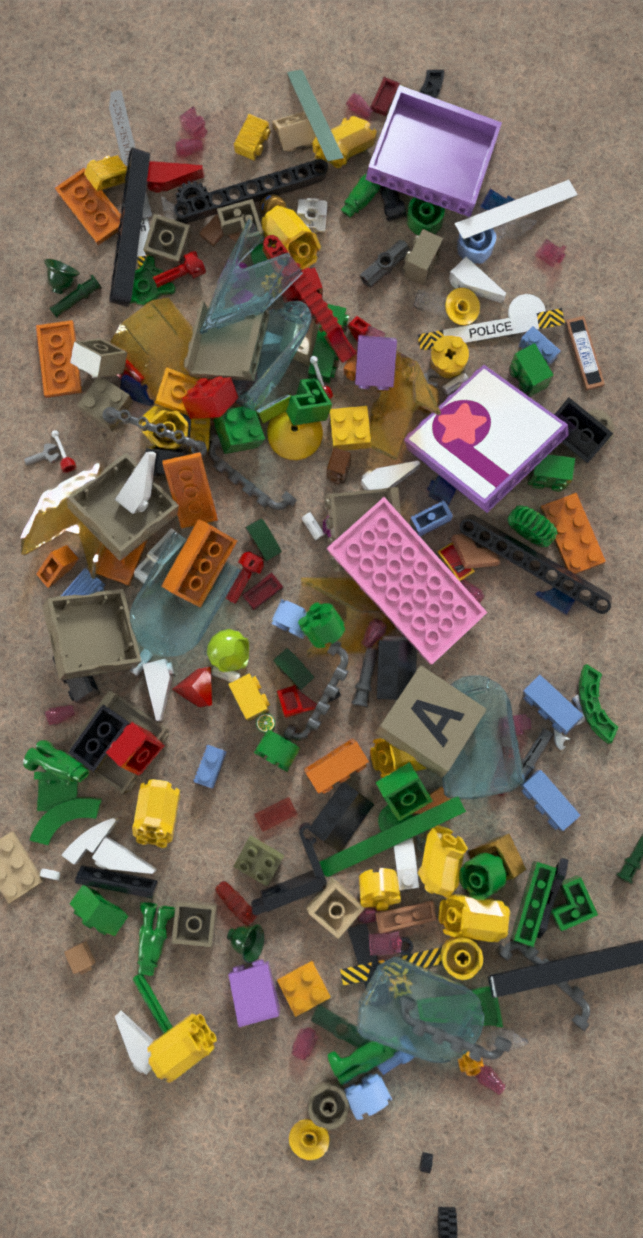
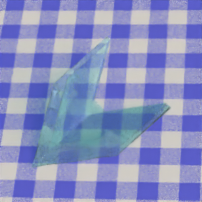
(248, 289)

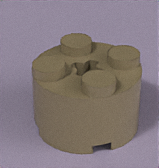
(327, 1116)

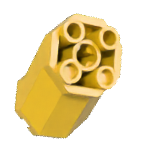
(351, 137)
(293, 234)
(172, 420)
(389, 758)
(156, 813)
(442, 861)
(474, 918)
(181, 1047)

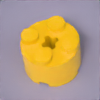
(456, 349)
(379, 889)
(469, 965)

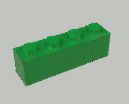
(323, 351)
(533, 903)

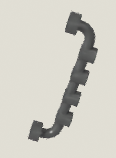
(112, 415)
(249, 488)
(330, 691)
(575, 993)
(457, 1042)

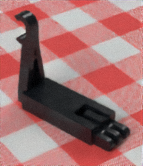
(296, 887)

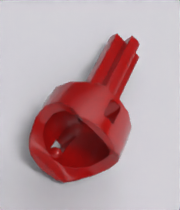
(191, 266)
(245, 575)

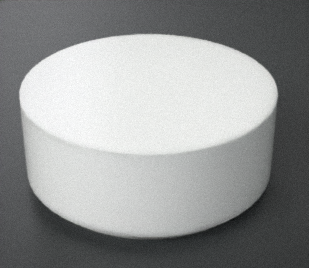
(50, 874)

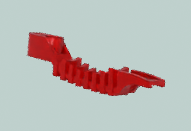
(314, 301)

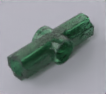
(330, 1020)

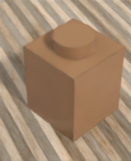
(80, 958)

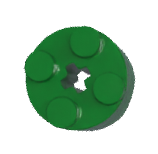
(424, 216)
(322, 625)
(277, 750)
(483, 876)

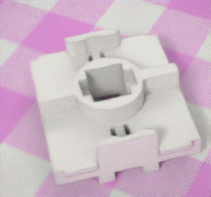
(319, 208)

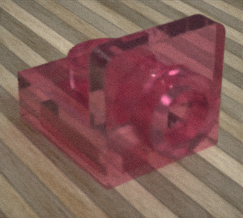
(551, 253)

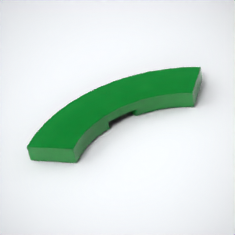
(594, 714)
(61, 813)

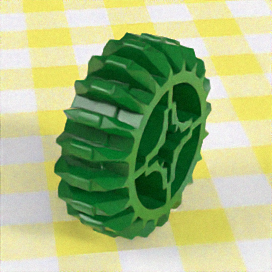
(532, 526)

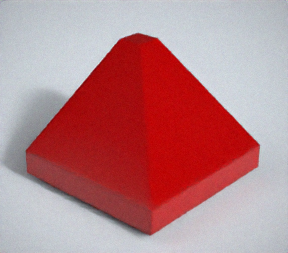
(358, 327)

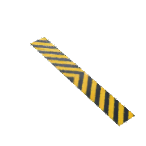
(360, 972)

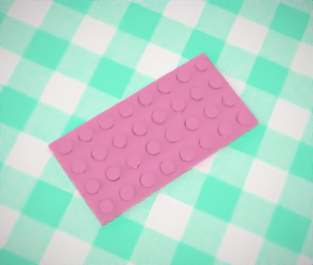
(407, 580)

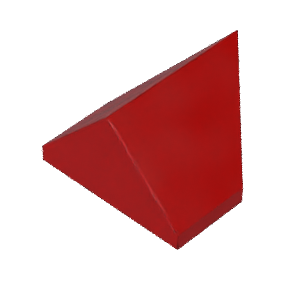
(197, 687)
(294, 702)

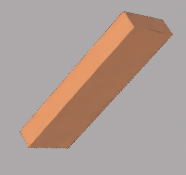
(406, 916)

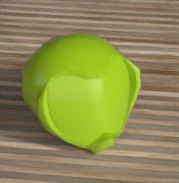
(228, 650)

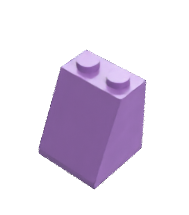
(375, 362)
(254, 993)

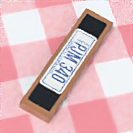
(584, 353)

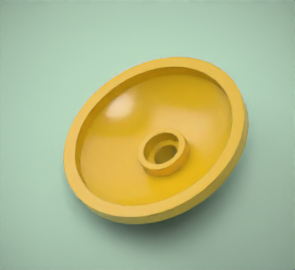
(292, 444)

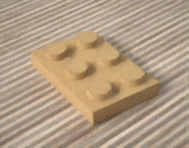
(16, 869)

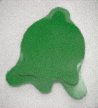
(144, 286)

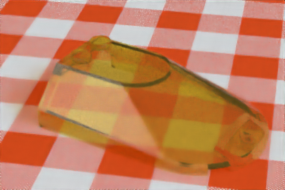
(154, 340)

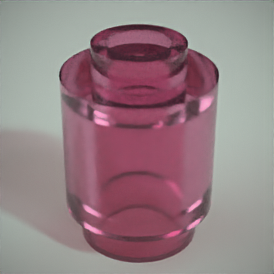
(304, 1043)

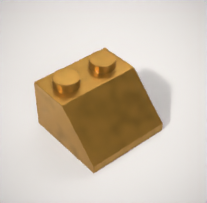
(506, 850)

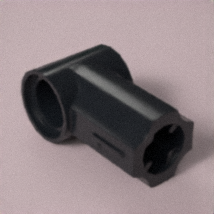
(393, 206)

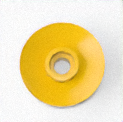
(468, 302)
(307, 1147)

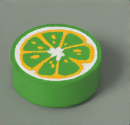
(264, 722)

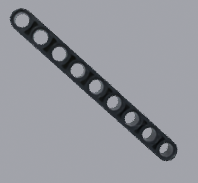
(256, 184)
(129, 227)
(540, 572)
(566, 969)

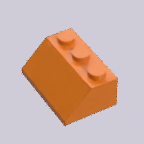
(336, 766)

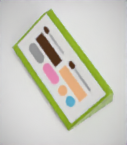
(274, 408)

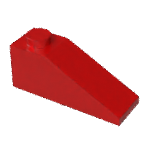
(167, 176)

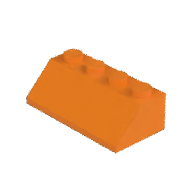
(199, 563)

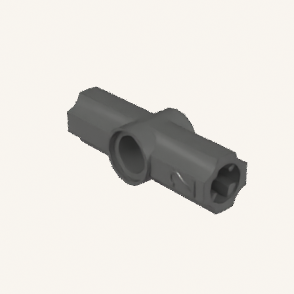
(377, 270)

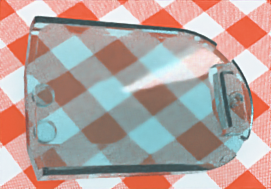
(281, 342)
(168, 622)
(491, 755)
(439, 1004)

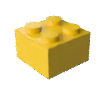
(350, 428)
(249, 697)

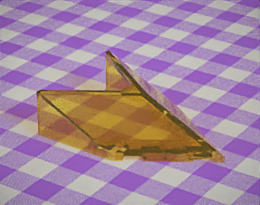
(396, 406)
(54, 519)
(359, 612)

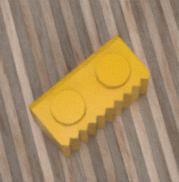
(251, 137)
(106, 172)

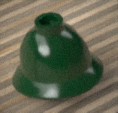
(60, 275)
(247, 941)

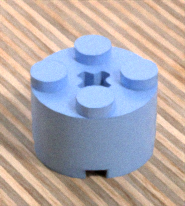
(477, 247)
(287, 617)
(367, 1096)

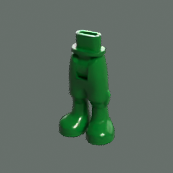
(360, 196)
(55, 762)
(150, 940)
(360, 1061)

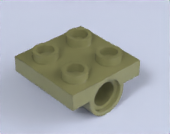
(258, 860)

